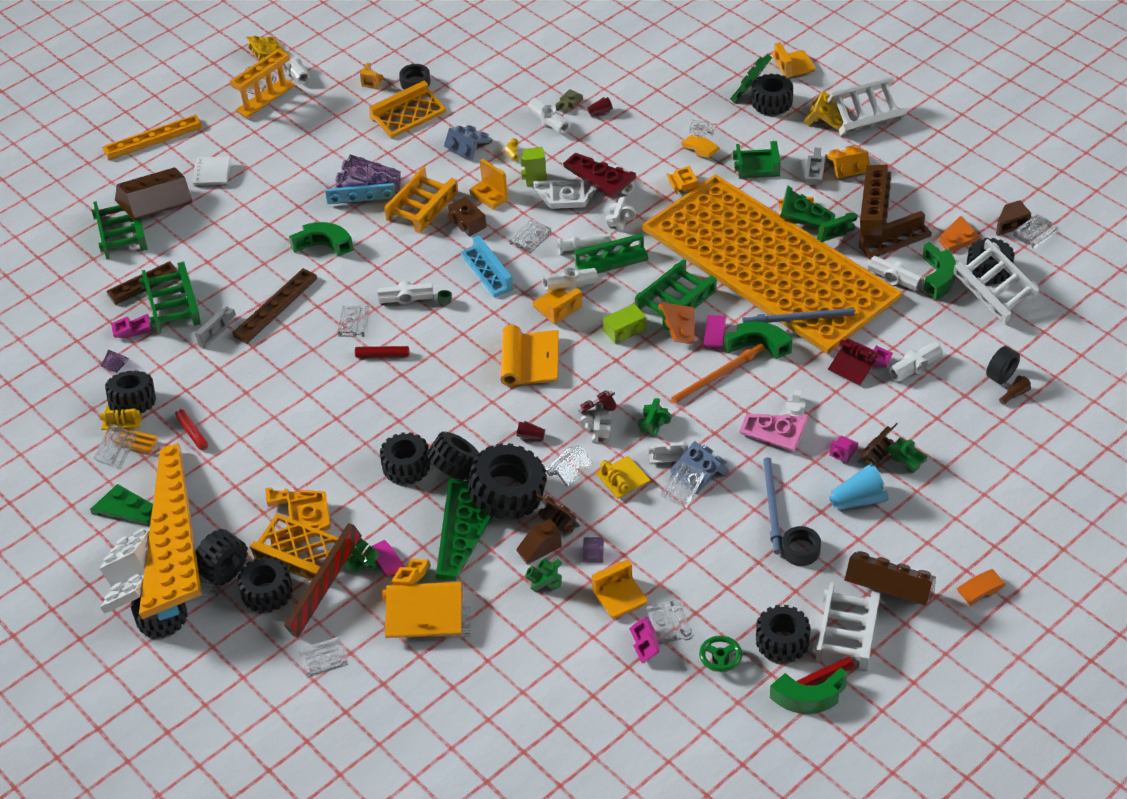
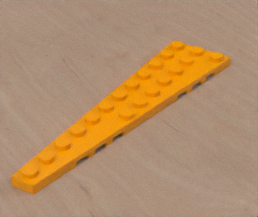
(171, 558)

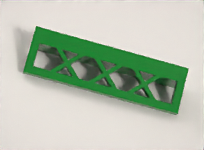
(612, 259)

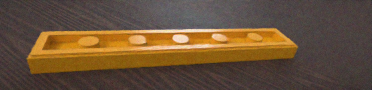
(152, 137)

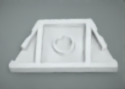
(565, 193)

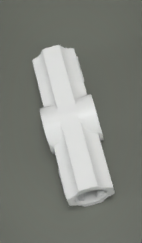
(548, 116)
(895, 273)
(569, 279)
(405, 293)
(915, 361)

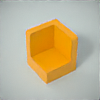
(369, 78)

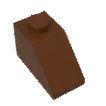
(1012, 217)
(540, 541)

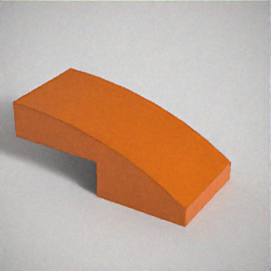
(980, 586)

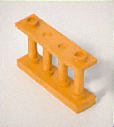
(254, 75)
(427, 211)

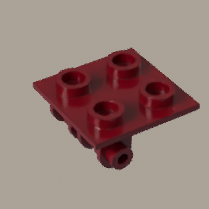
(853, 361)
(604, 398)

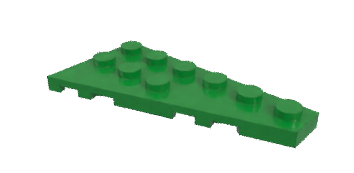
(460, 530)

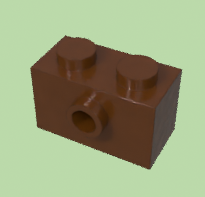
(467, 216)

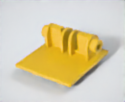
(263, 46)
(128, 419)
(622, 476)

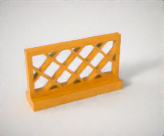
(399, 102)
(295, 565)

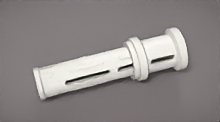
(575, 243)

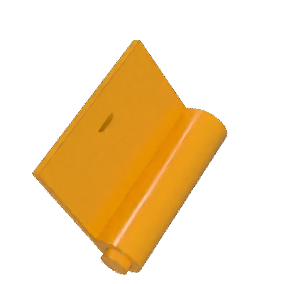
(526, 356)
(423, 609)

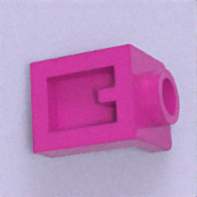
(843, 448)

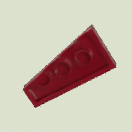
(600, 175)

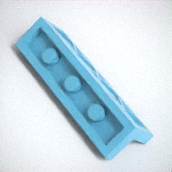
(493, 267)

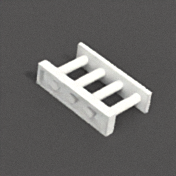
(865, 122)
(990, 298)
(865, 637)

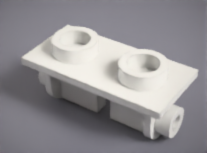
(662, 454)

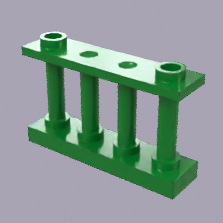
(136, 227)
(183, 287)
(692, 298)

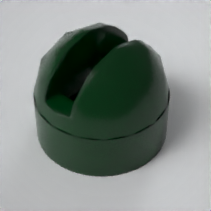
(444, 297)

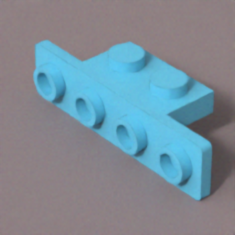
(360, 193)

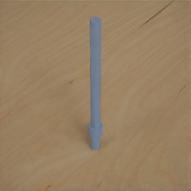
(800, 316)
(775, 533)

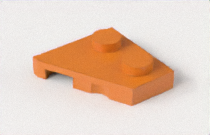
(958, 235)
(679, 321)

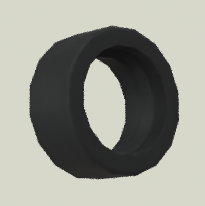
(414, 70)
(1003, 365)
(801, 533)

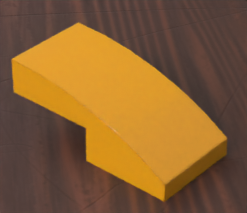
(701, 145)
(412, 572)

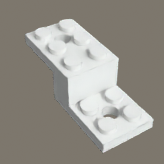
(125, 570)

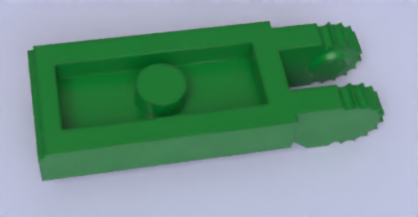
(837, 227)

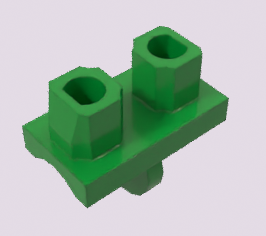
(654, 418)
(905, 452)
(368, 557)
(544, 575)

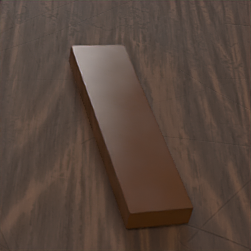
(133, 286)

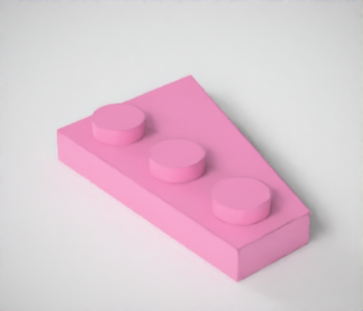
(775, 429)

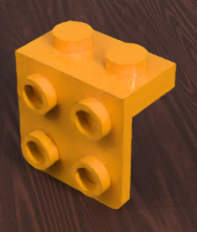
(792, 63)
(849, 161)
(558, 304)
(618, 589)

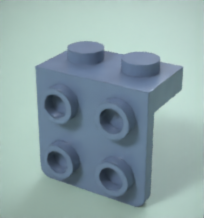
(465, 140)
(702, 458)

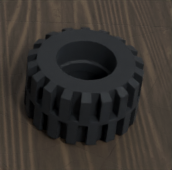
(772, 94)
(977, 249)
(130, 391)
(409, 447)
(452, 455)
(221, 556)
(269, 596)
(156, 627)
(782, 647)

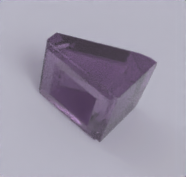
(114, 361)
(593, 549)

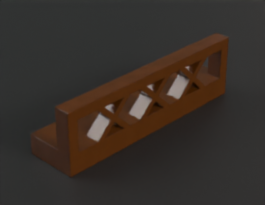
(901, 227)

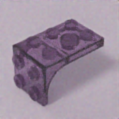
(362, 172)

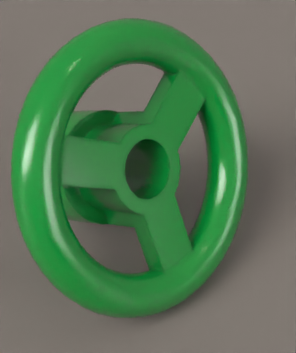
(720, 655)

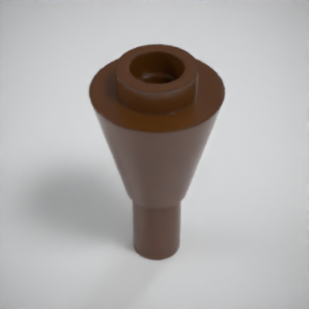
(1019, 386)

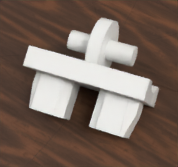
(620, 214)
(599, 430)

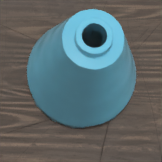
(860, 490)

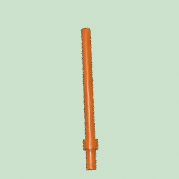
(746, 356)

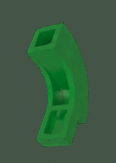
(322, 234)
(942, 280)
(756, 333)
(805, 698)

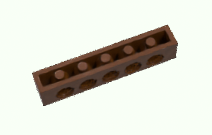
(875, 200)

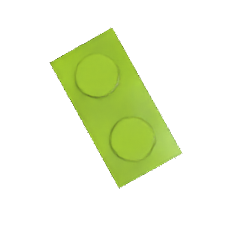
(534, 165)
(624, 323)

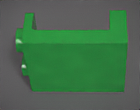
(757, 162)

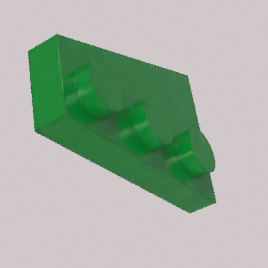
(753, 73)
(802, 211)
(124, 504)

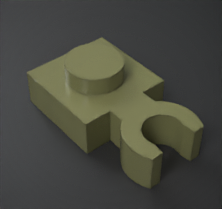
(569, 99)

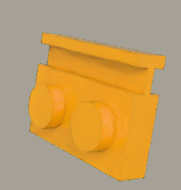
(683, 180)

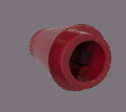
(600, 107)
(529, 431)

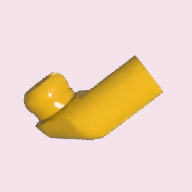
(511, 149)

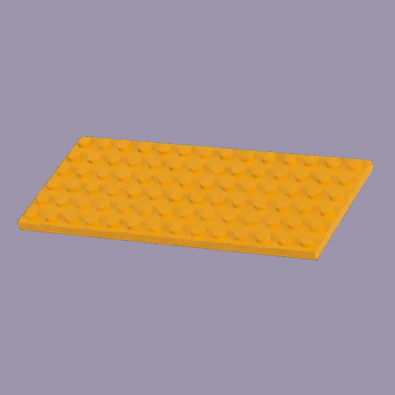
(771, 261)

